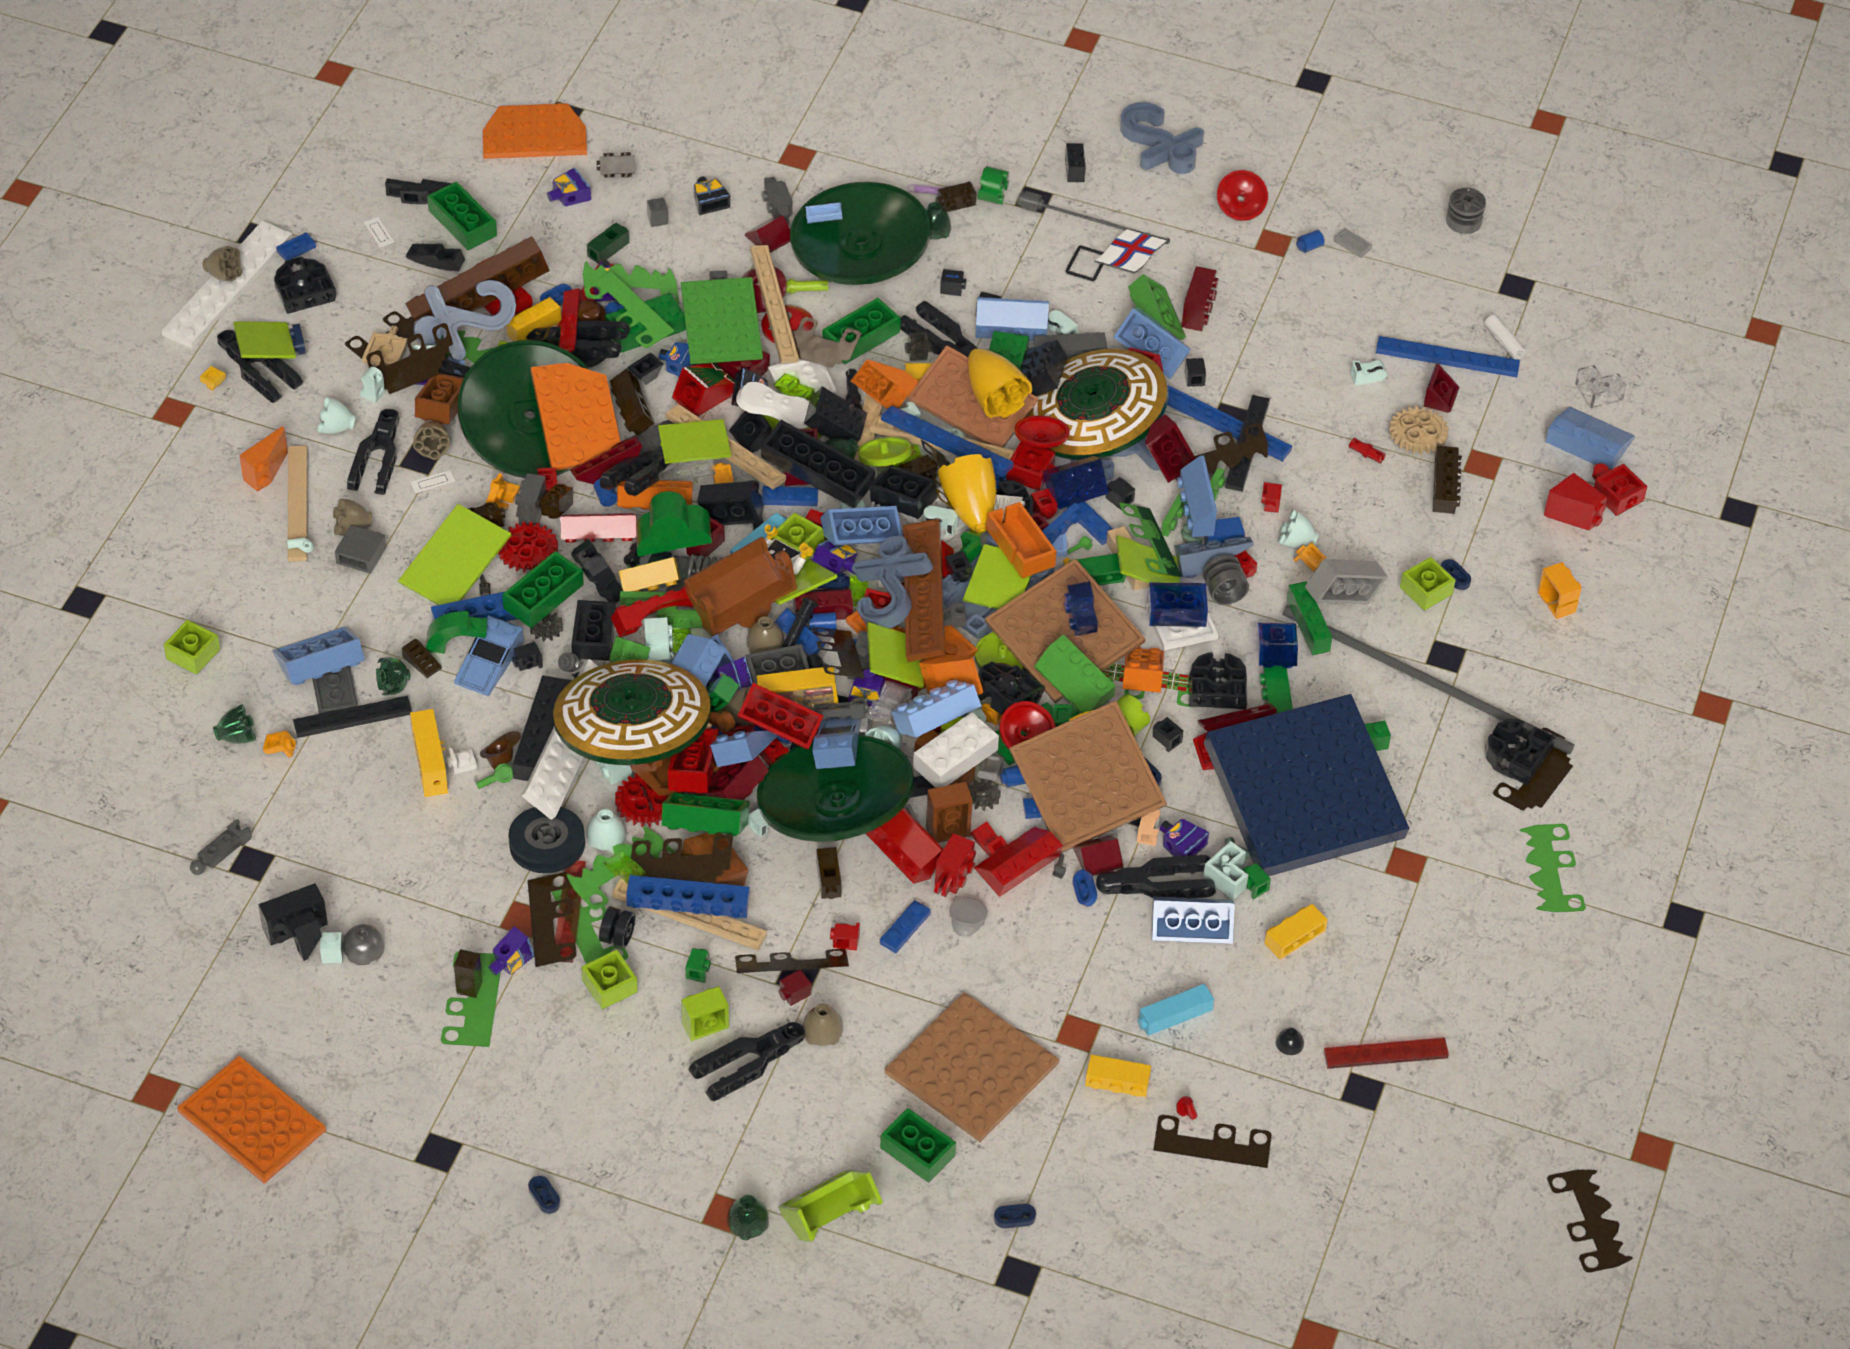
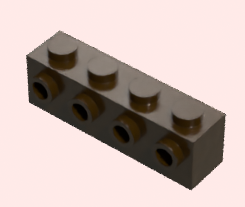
(631, 402)
(1446, 479)

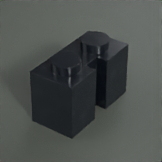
(1075, 162)

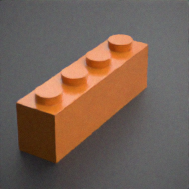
(643, 499)

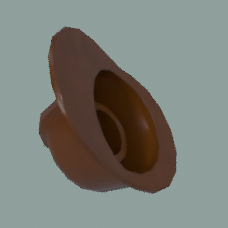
(591, 311)
(501, 749)

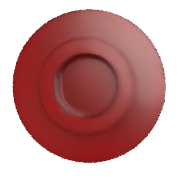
(1186, 1107)

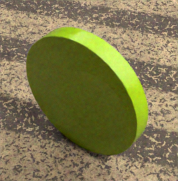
(884, 451)
(992, 649)

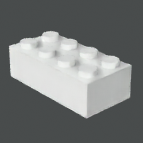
(955, 751)

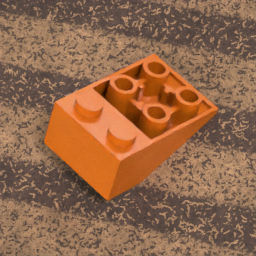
(884, 383)
(1144, 670)

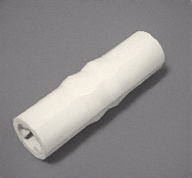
(1505, 337)

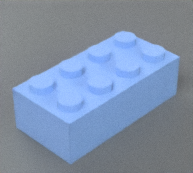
(935, 708)

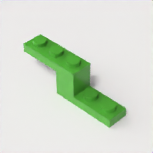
(1176, 510)
(675, 617)

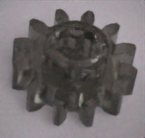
(548, 627)
(984, 794)

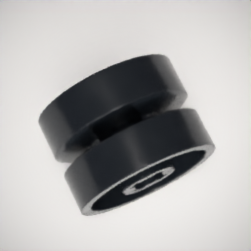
(617, 927)

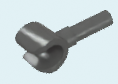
(1059, 871)

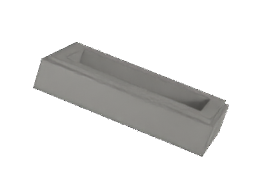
(1352, 243)
(991, 767)

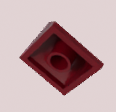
(772, 233)
(1441, 391)
(1099, 855)

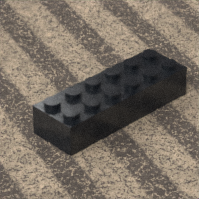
(817, 464)
(538, 726)

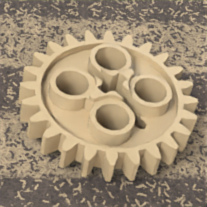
(1418, 430)

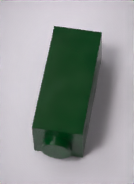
(608, 243)

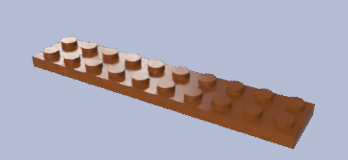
(926, 618)

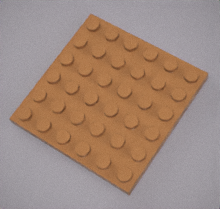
(1039, 618)
(1088, 776)
(971, 1066)

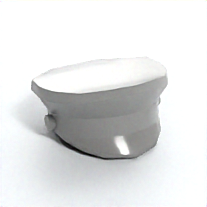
(967, 916)

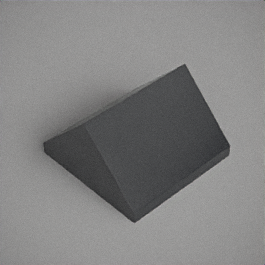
(751, 431)

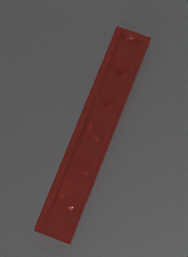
(568, 925)
(1386, 1053)

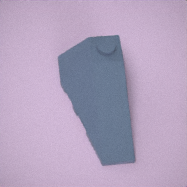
(1193, 557)

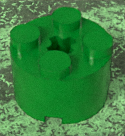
(993, 184)

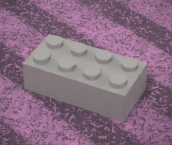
(1346, 581)

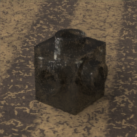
(918, 346)

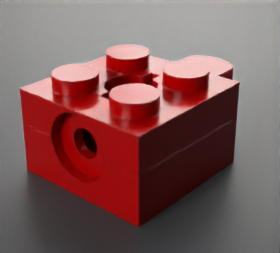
(1034, 459)
(1619, 486)
(954, 865)

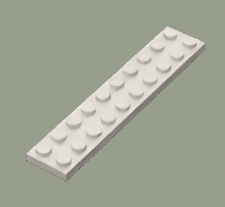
(217, 295)
(553, 771)

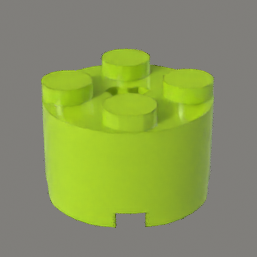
(1133, 713)

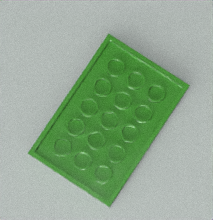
(721, 320)

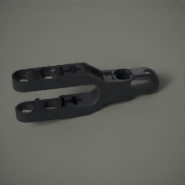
(941, 323)
(587, 330)
(251, 375)
(381, 438)
(638, 471)
(1135, 879)
(767, 1047)

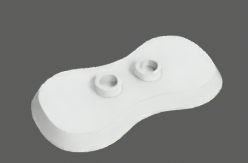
(760, 399)

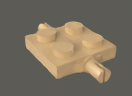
(389, 344)

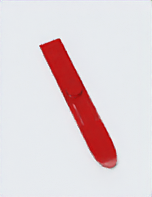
(569, 319)

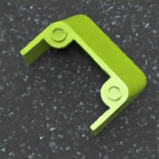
(829, 1200)

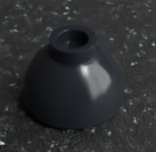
(1290, 1041)

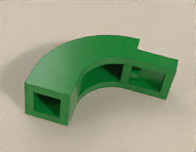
(452, 626)

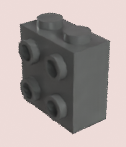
(529, 498)
(360, 549)

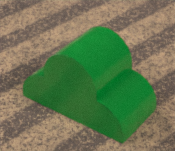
(672, 525)

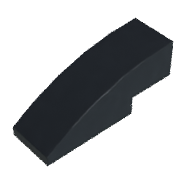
(436, 256)

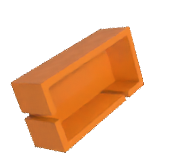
(1021, 540)

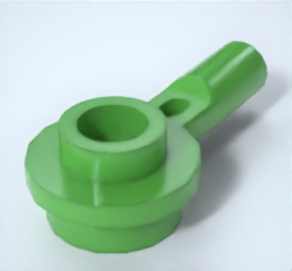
(502, 773)

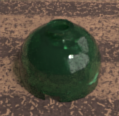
(392, 676)

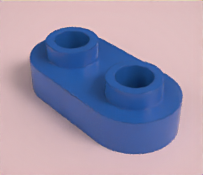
(556, 293)
(1085, 888)

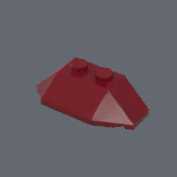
(593, 469)
(1237, 717)

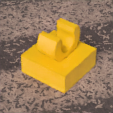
(212, 377)

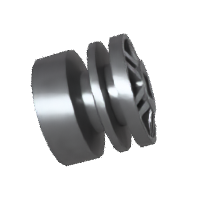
(1465, 210)
(1225, 580)

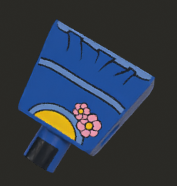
(676, 358)

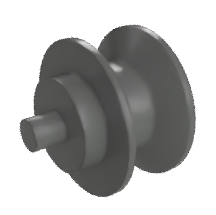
(568, 662)

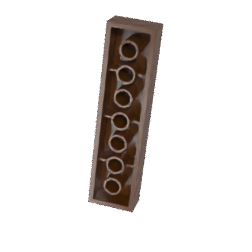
(511, 267)

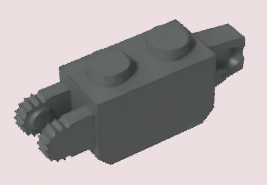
(777, 198)

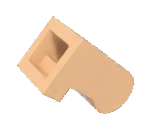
(1147, 833)

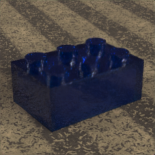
(1076, 481)
(1177, 604)
(1277, 645)

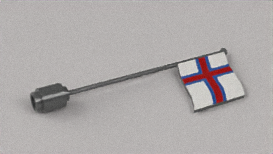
(1127, 252)

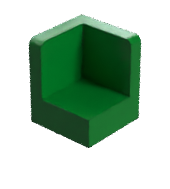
(971, 546)
(1063, 713)

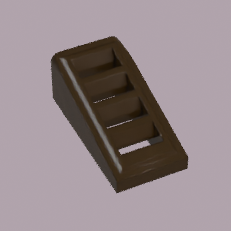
(415, 648)

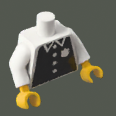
(775, 546)

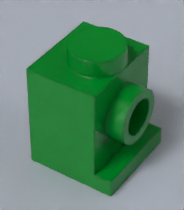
(1258, 880)
(697, 965)

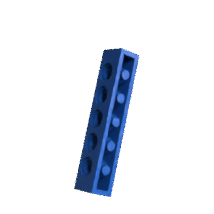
(478, 607)
(688, 896)

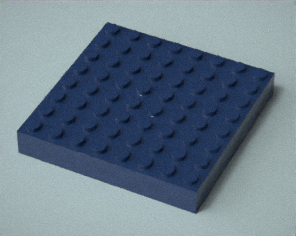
(1306, 785)

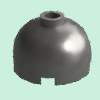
(363, 944)

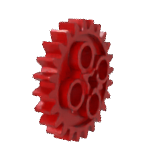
(528, 546)
(635, 806)

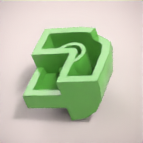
(628, 650)

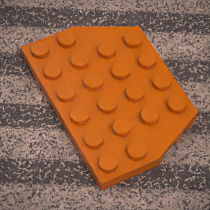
(534, 132)
(574, 413)

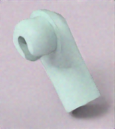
(301, 543)

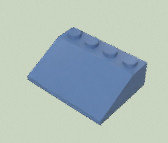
(1588, 437)
(319, 655)

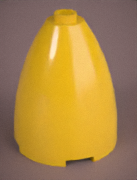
(997, 383)
(970, 489)

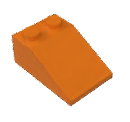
(264, 459)
(944, 668)

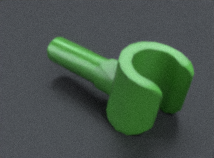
(1084, 542)

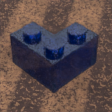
(1080, 606)

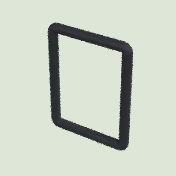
(1073, 259)

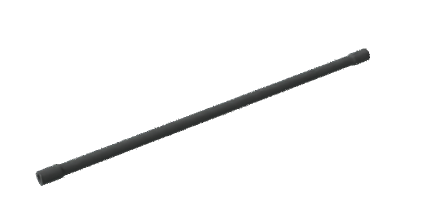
(1560, 743)

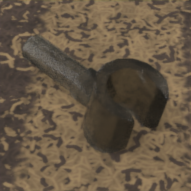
(484, 587)

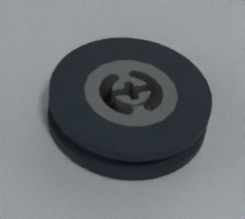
(546, 853)

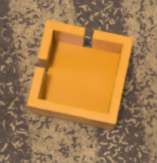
(1559, 586)

